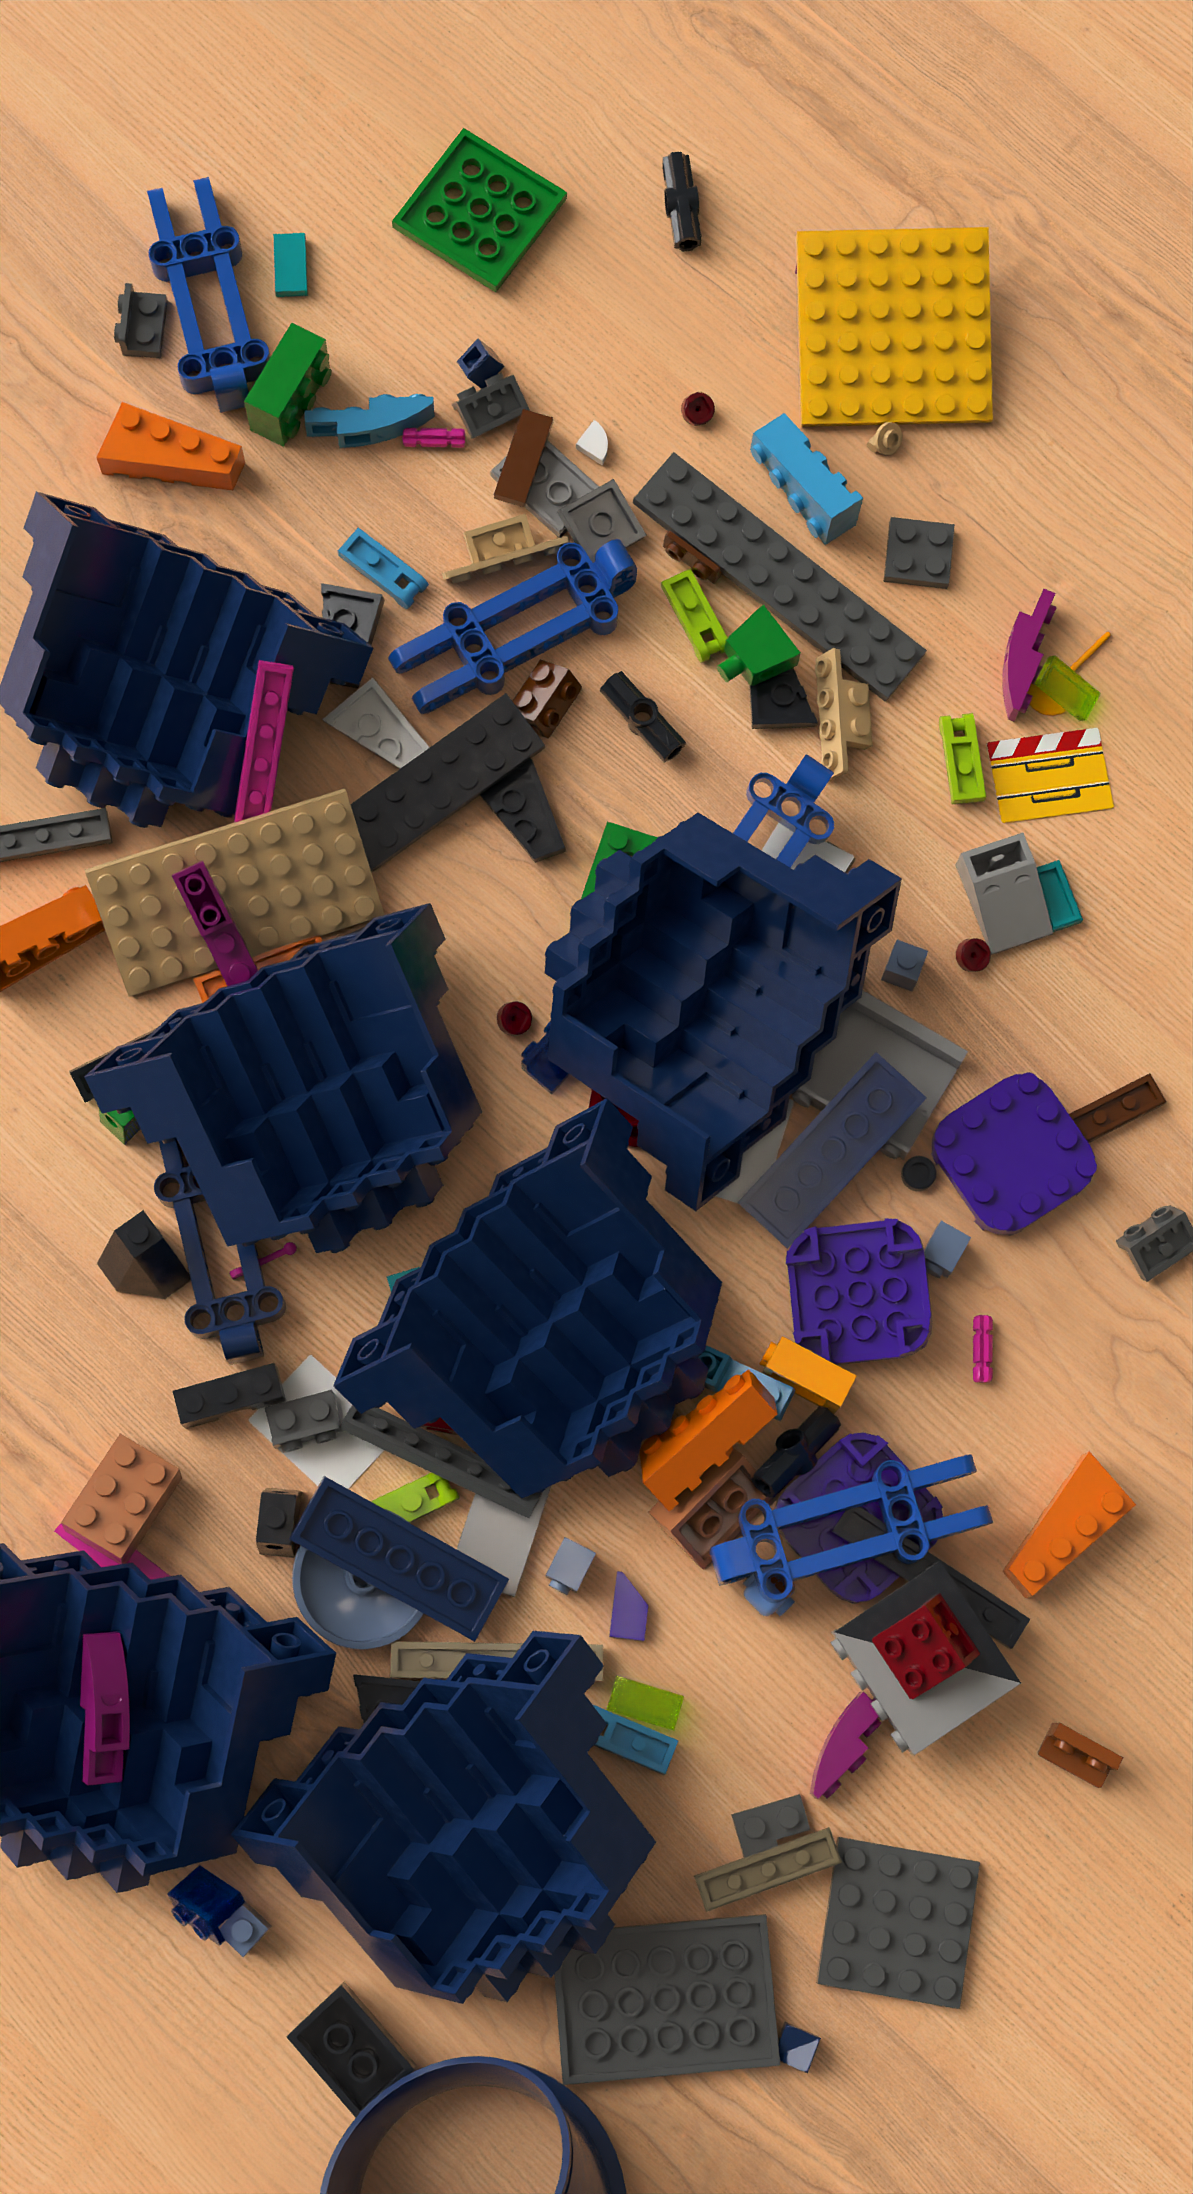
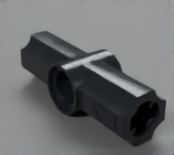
(681, 201)
(630, 701)
(796, 1452)

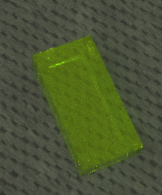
(1067, 688)
(645, 1703)

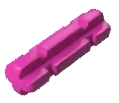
(433, 437)
(982, 1349)

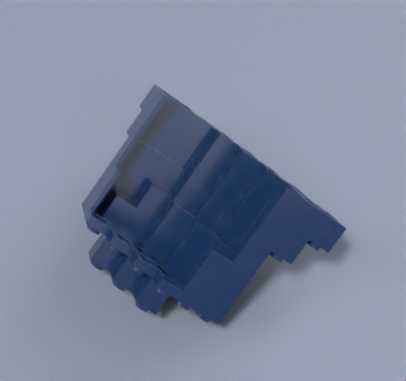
(148, 663)
(709, 988)
(308, 1087)
(548, 1317)
(201, 1698)
(463, 1825)

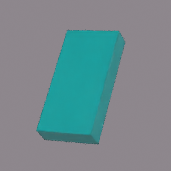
(290, 265)
(1058, 896)

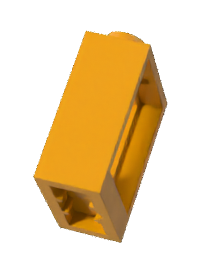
(808, 1373)

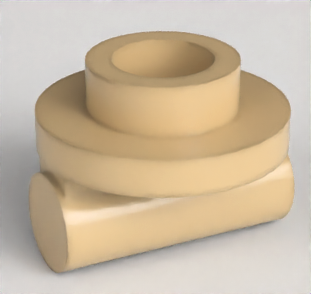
(887, 439)

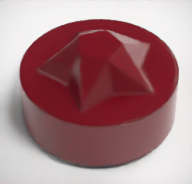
(697, 409)
(973, 955)
(514, 1018)

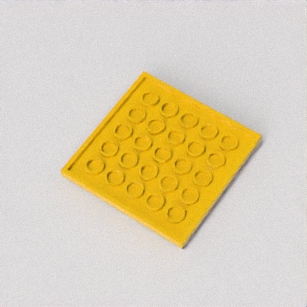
(894, 326)

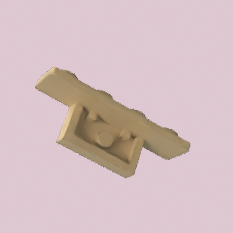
(500, 543)
(842, 713)

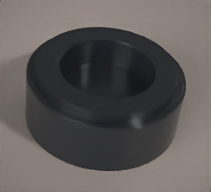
(918, 1173)

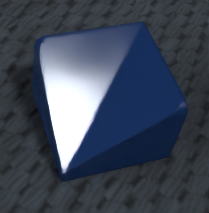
(480, 363)
(797, 2047)

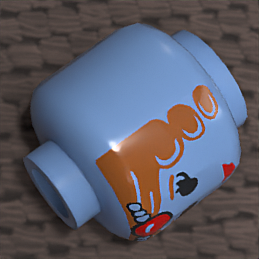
(775, 1586)

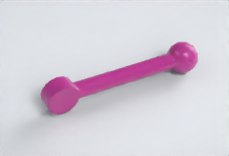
(289, 1249)

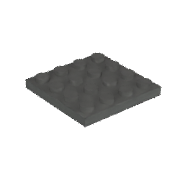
(898, 1923)

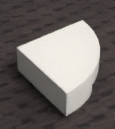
(594, 443)

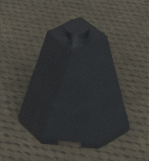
(142, 1261)

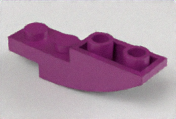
(1022, 655)
(215, 923)
(106, 1706)
(843, 1747)

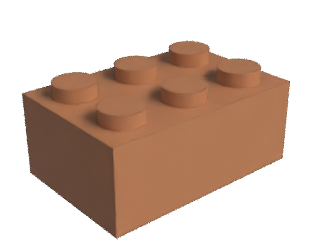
(121, 1499)

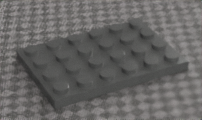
(668, 2001)

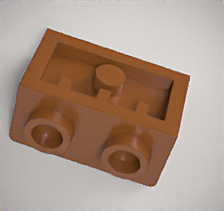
(1078, 1754)

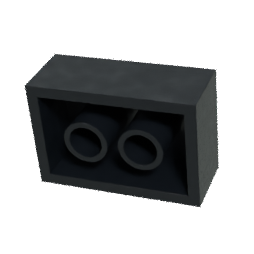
(350, 2049)

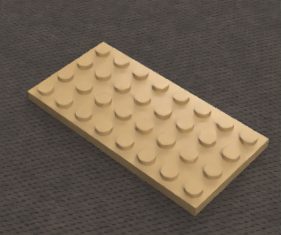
(278, 872)

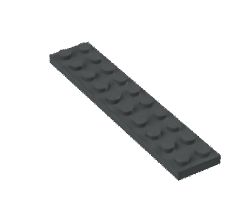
(779, 576)

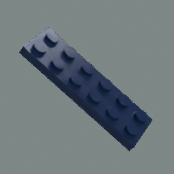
(832, 1150)
(399, 1558)

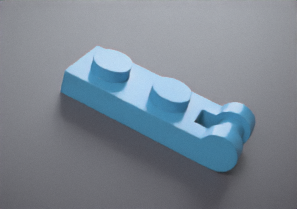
(382, 567)
(636, 1742)

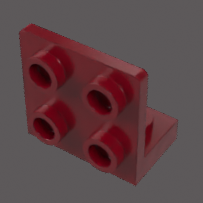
(926, 1647)

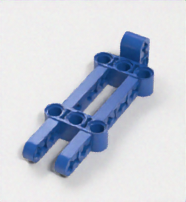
(229, 380)
(609, 576)
(801, 789)
(739, 1560)

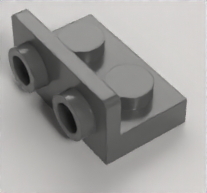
(141, 323)
(490, 405)
(1158, 1241)
(303, 1420)

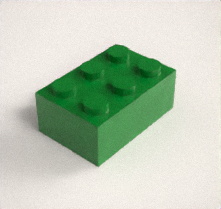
(288, 385)

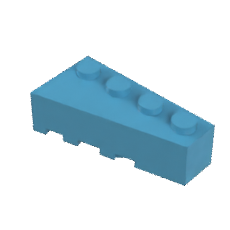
(806, 479)

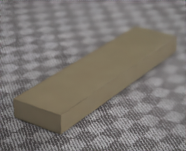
(767, 1869)

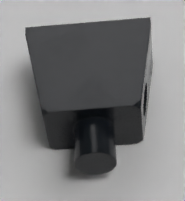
(277, 1520)

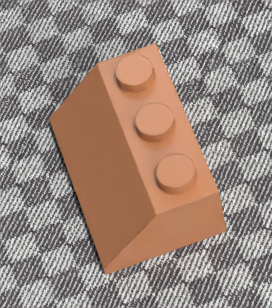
(711, 1510)

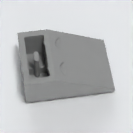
(1005, 893)

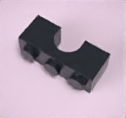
(228, 1394)

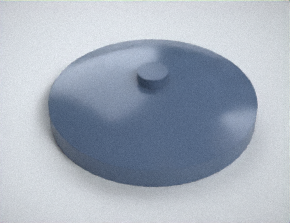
(347, 1607)

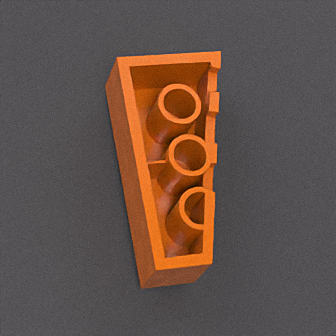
(163, 449)
(47, 934)
(705, 1437)
(1073, 1520)

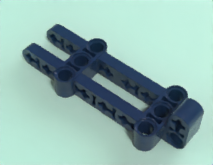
(238, 1338)

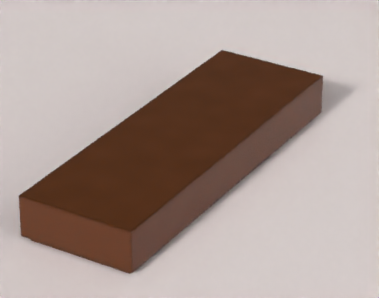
(523, 458)
(1118, 1108)

